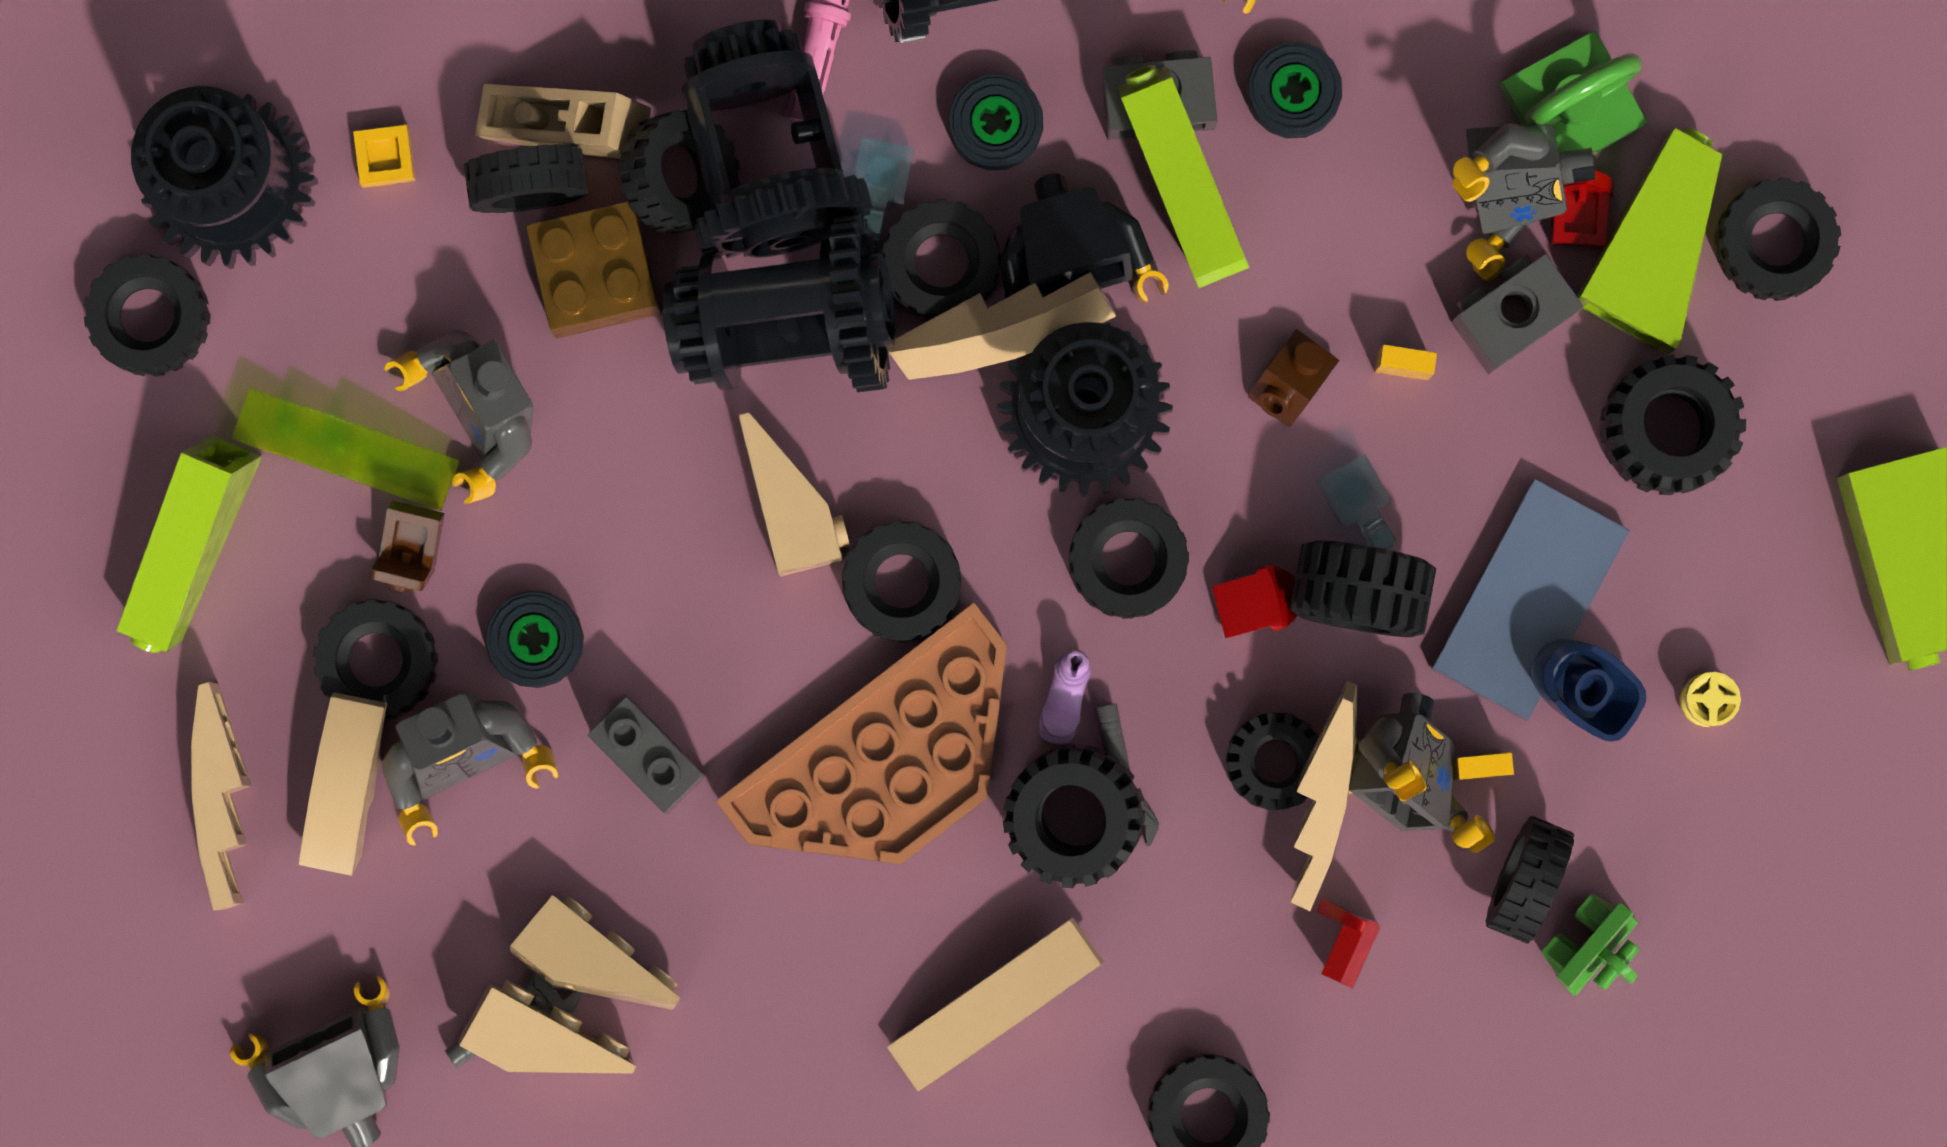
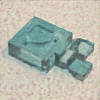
(887, 173)
(1357, 496)

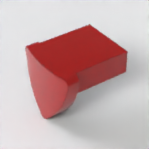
(1586, 214)
(1256, 601)
(1351, 944)

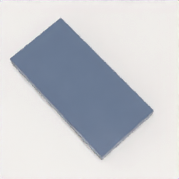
(1529, 596)

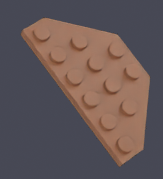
(890, 759)

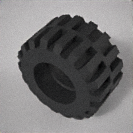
(1709, 398)
(1363, 588)
(1041, 848)

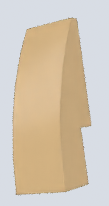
(343, 784)

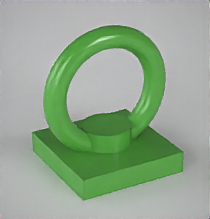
(1579, 95)

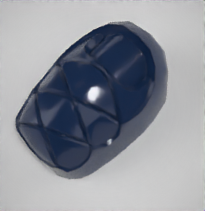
(1589, 687)

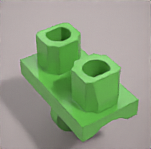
(1609, 929)

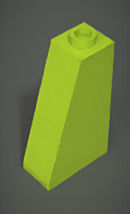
(1182, 175)
(1655, 250)
(187, 541)
(1902, 546)

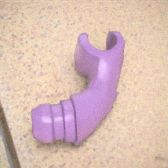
(1064, 700)

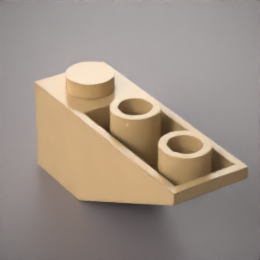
(579, 958)
(526, 1039)

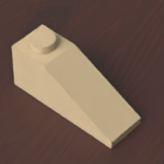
(555, 116)
(795, 514)

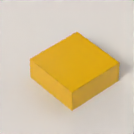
(384, 156)
(1405, 362)
(1483, 766)

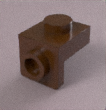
(1293, 378)
(408, 547)

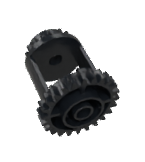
(221, 173)
(782, 211)
(786, 312)
(1081, 438)

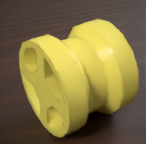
(1720, 699)

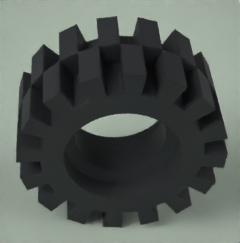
(1242, 754)

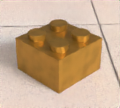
(593, 270)

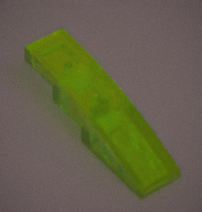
(345, 449)

